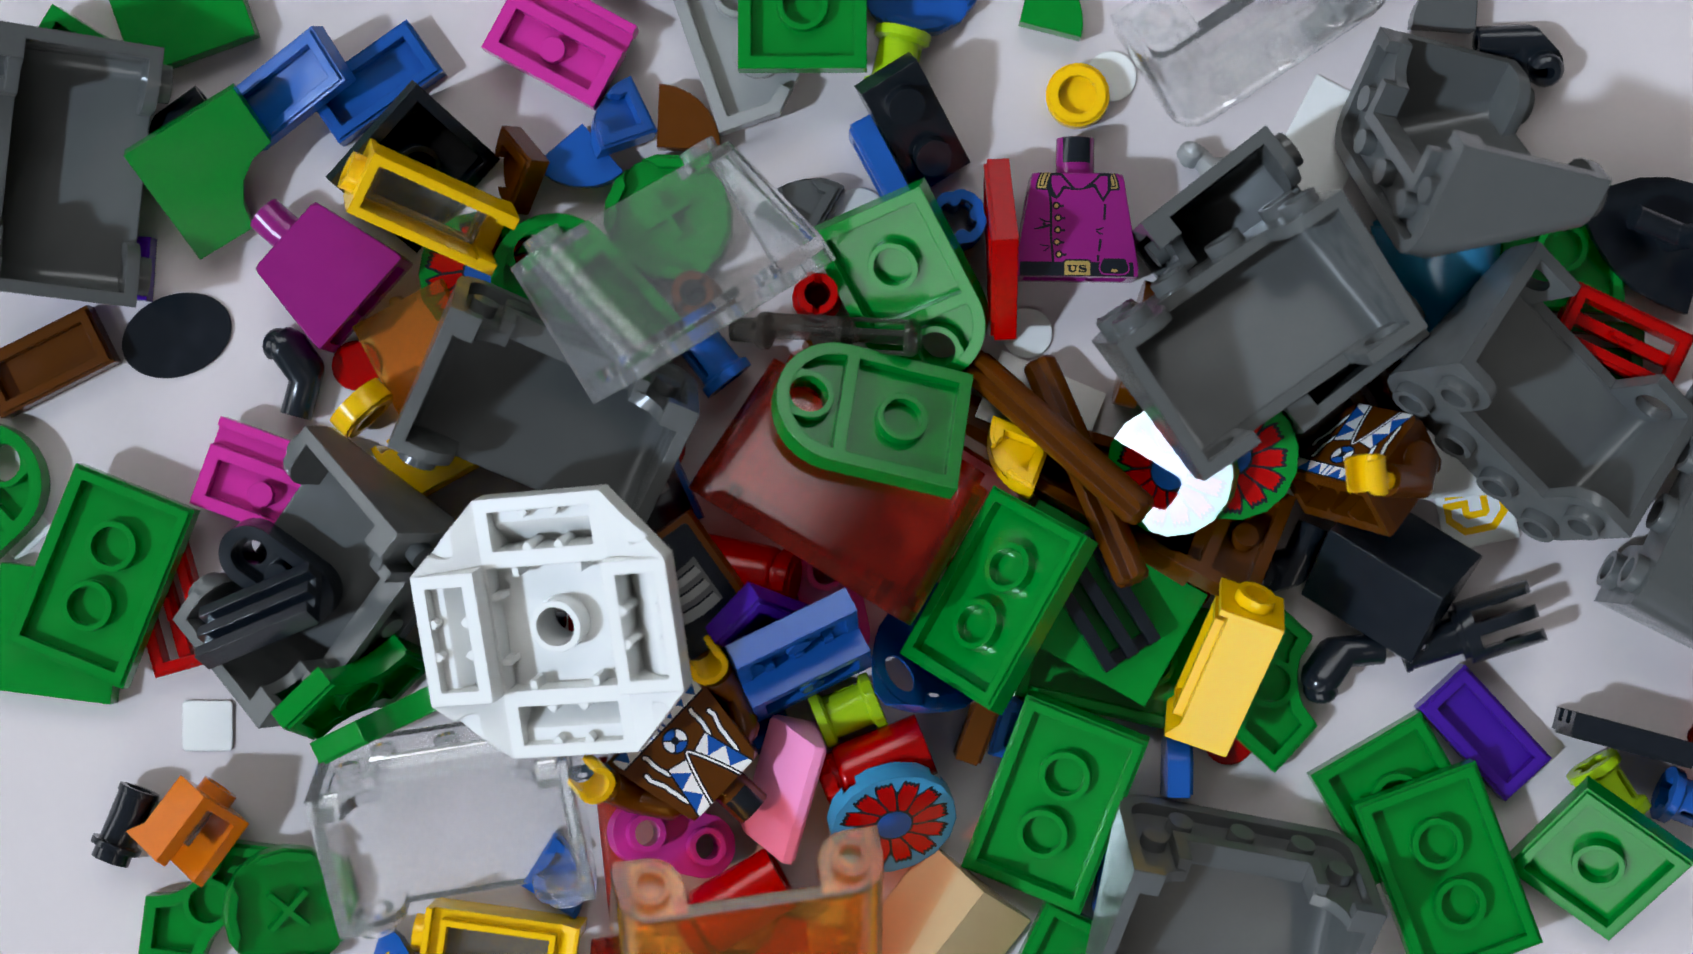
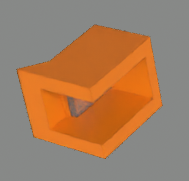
(192, 828)

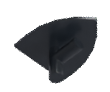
(1649, 238)

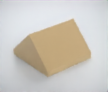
(947, 912)

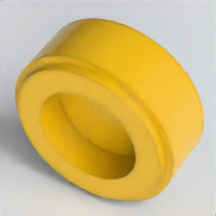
(1077, 96)
(362, 408)

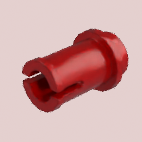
(820, 280)

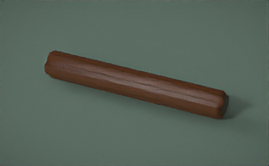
(1060, 439)
(1111, 533)

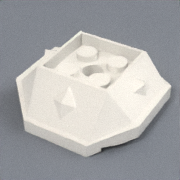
(495, 636)

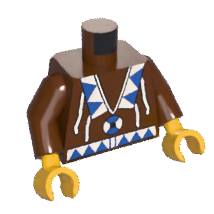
(1366, 468)
(691, 756)

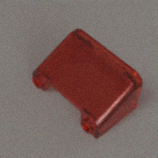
(858, 531)

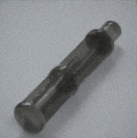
(823, 329)

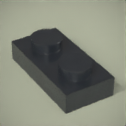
(912, 121)

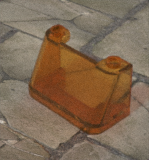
(832, 918)

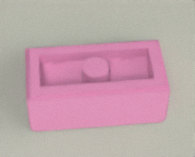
(789, 776)

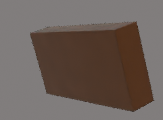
(53, 360)

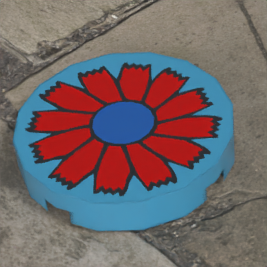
(907, 806)

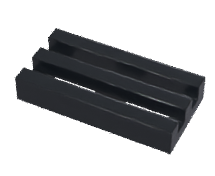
(259, 615)
(1127, 646)
(1623, 737)

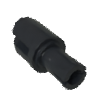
(1462, 634)

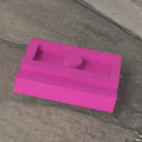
(563, 44)
(244, 473)

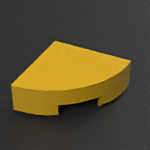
(1014, 456)

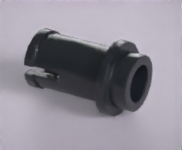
(130, 808)

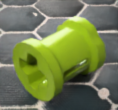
(896, 41)
(847, 710)
(1606, 770)

